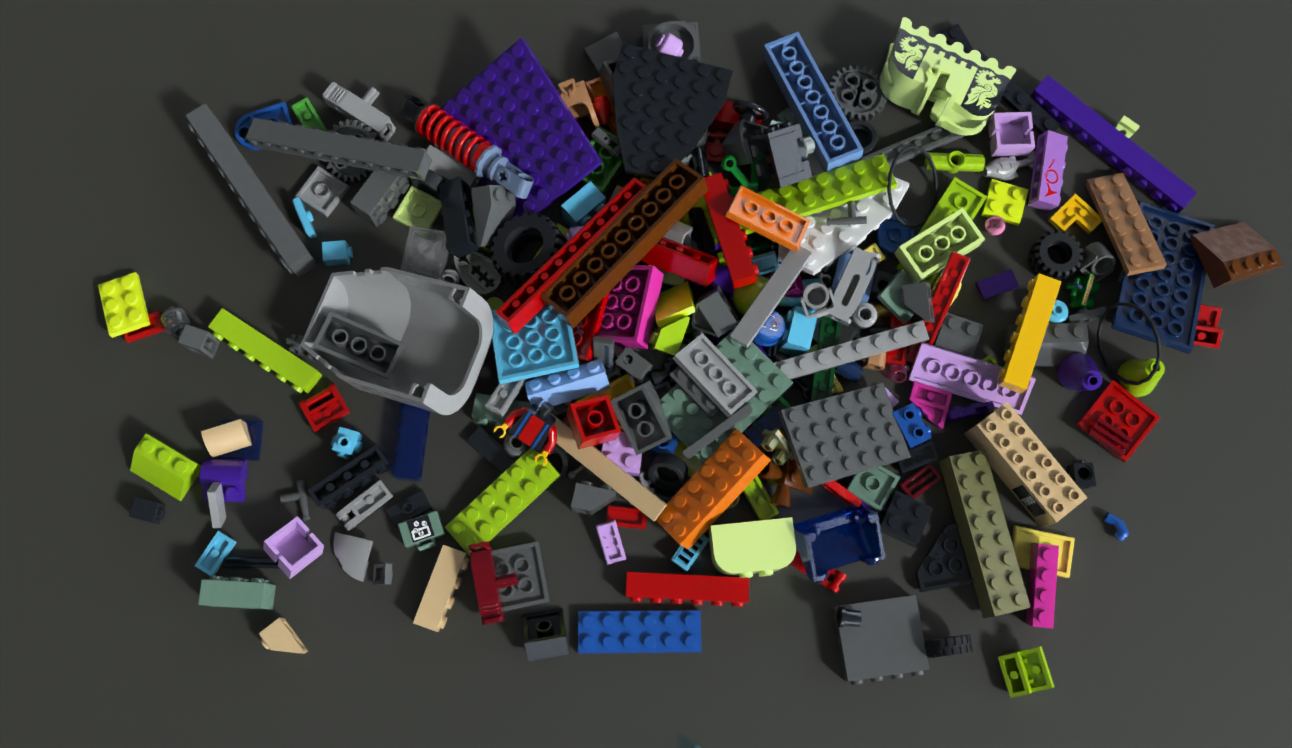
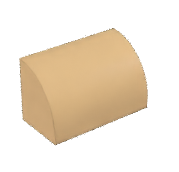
(226, 438)

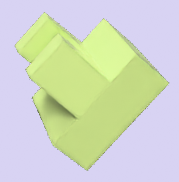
(1127, 126)

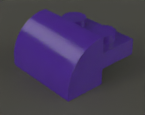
(230, 473)

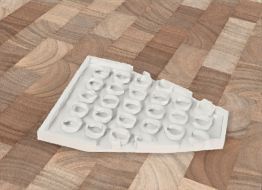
(837, 240)

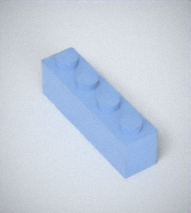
(568, 384)

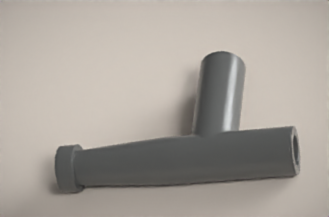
(851, 219)
(301, 496)

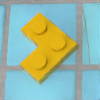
(1075, 210)

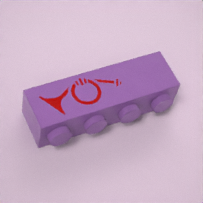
(1048, 171)

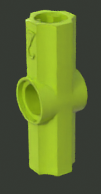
(965, 162)

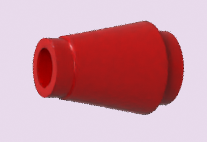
(602, 109)

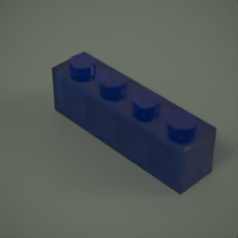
(411, 444)

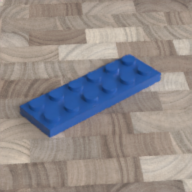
(639, 631)

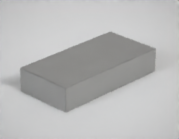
(216, 505)

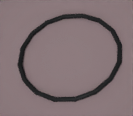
(890, 180)
(1154, 331)

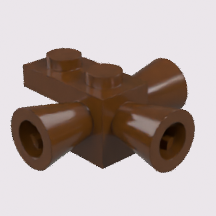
(784, 478)

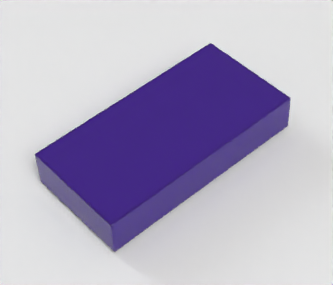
(997, 284)

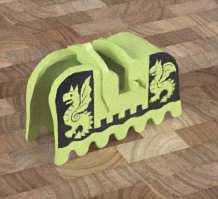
(957, 82)

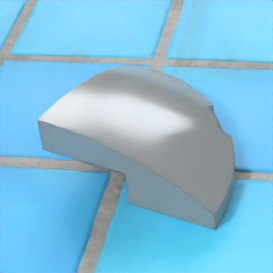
(352, 554)

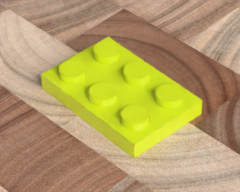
(123, 304)

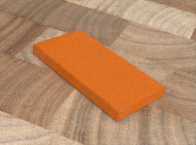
(768, 218)

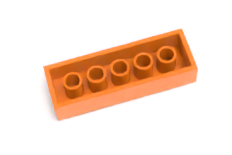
(712, 489)

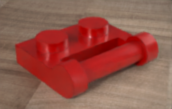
(327, 412)

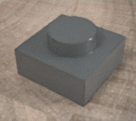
(382, 574)

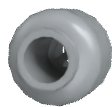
(868, 311)

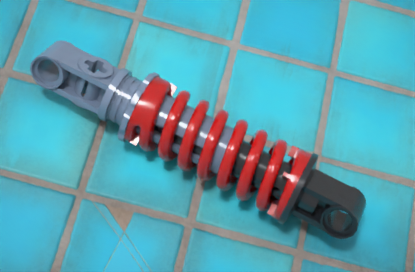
(464, 145)

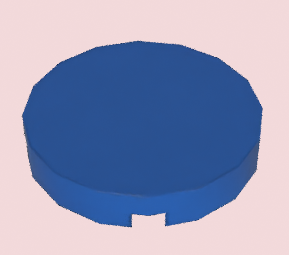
(893, 234)

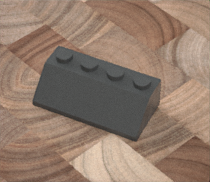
(1058, 342)
(359, 345)

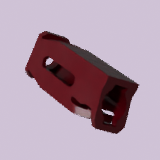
(488, 583)

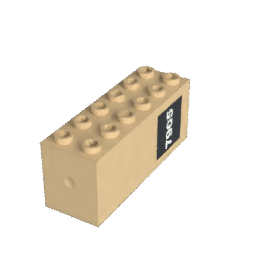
(1026, 465)

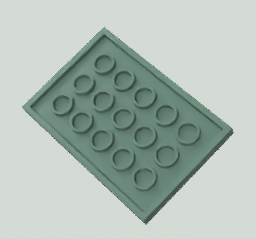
(691, 422)

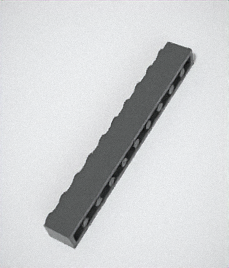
(339, 148)

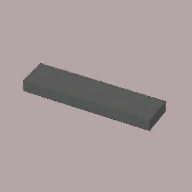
(718, 431)

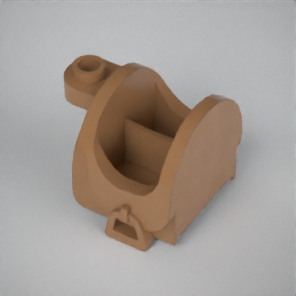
(578, 100)

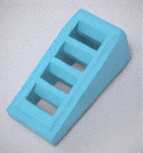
(682, 564)

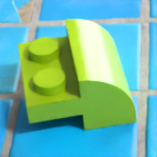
(1025, 671)

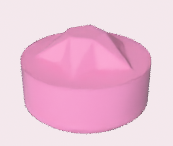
(995, 225)

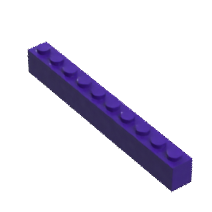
(1113, 145)

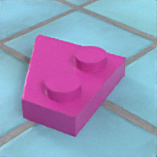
(931, 402)

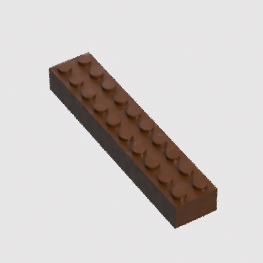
(624, 243)

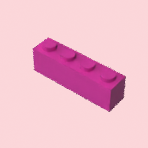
(1042, 585)

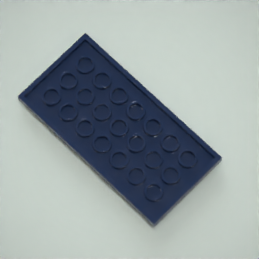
(1168, 294)

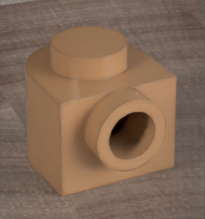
(875, 362)

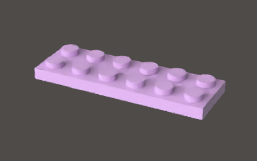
(964, 377)

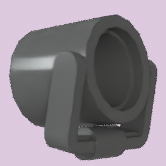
(1098, 259)

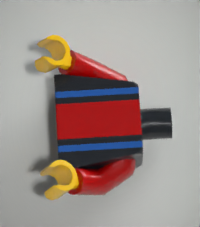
(533, 427)

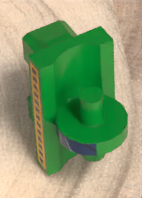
(1080, 292)

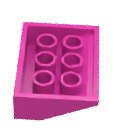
(632, 307)

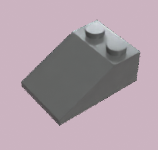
(492, 208)
(958, 335)
(642, 417)

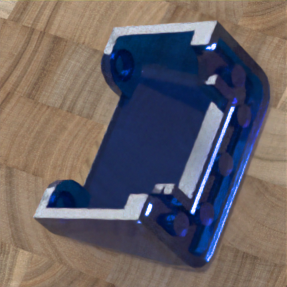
(838, 540)

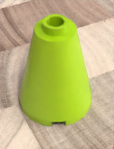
(1137, 370)

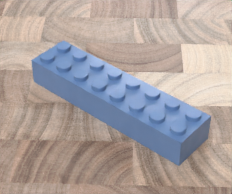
(812, 102)

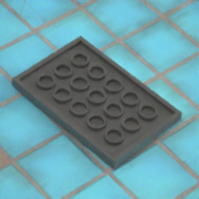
(843, 435)

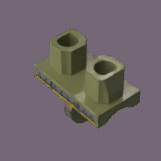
(777, 441)

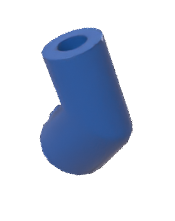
(1119, 525)

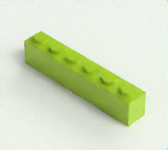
(265, 351)

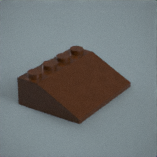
(1234, 254)

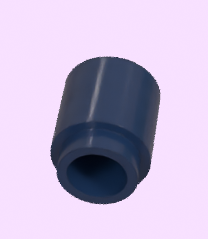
(850, 371)

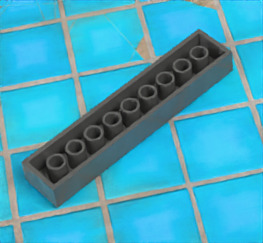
(250, 191)

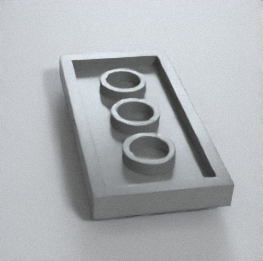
(715, 375)

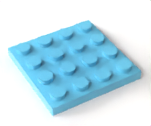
(536, 350)

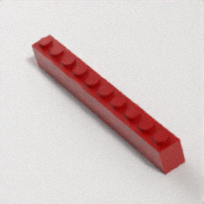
(526, 300)

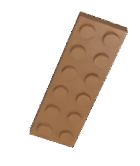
(1125, 224)

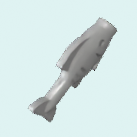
(1005, 168)

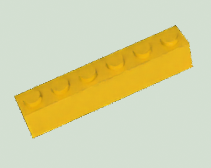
(1029, 333)

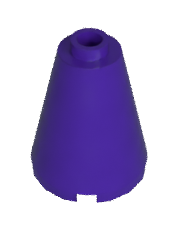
(1079, 373)

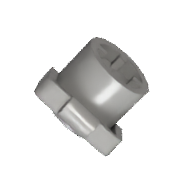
(817, 299)

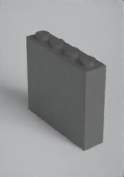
(885, 643)

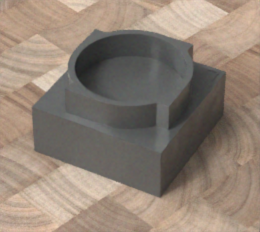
(686, 32)

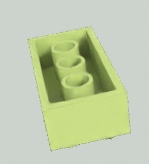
(931, 249)

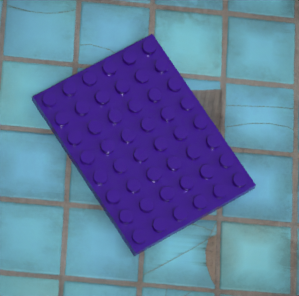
(526, 117)

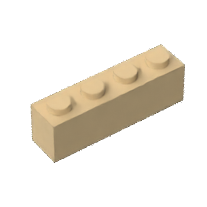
(441, 588)

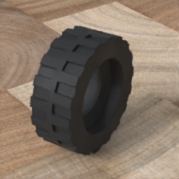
(948, 646)

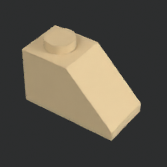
(281, 637)

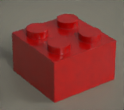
(593, 422)

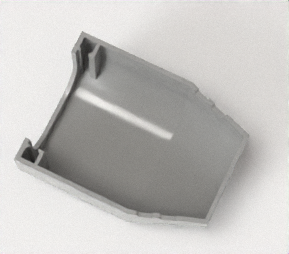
(440, 322)

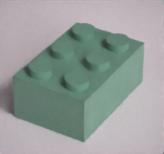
(237, 593)

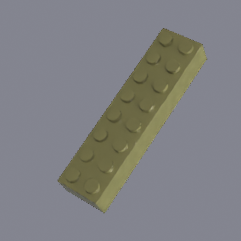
(984, 534)

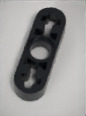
(701, 230)

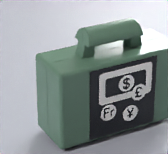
(421, 530)

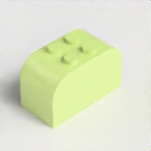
(752, 547)

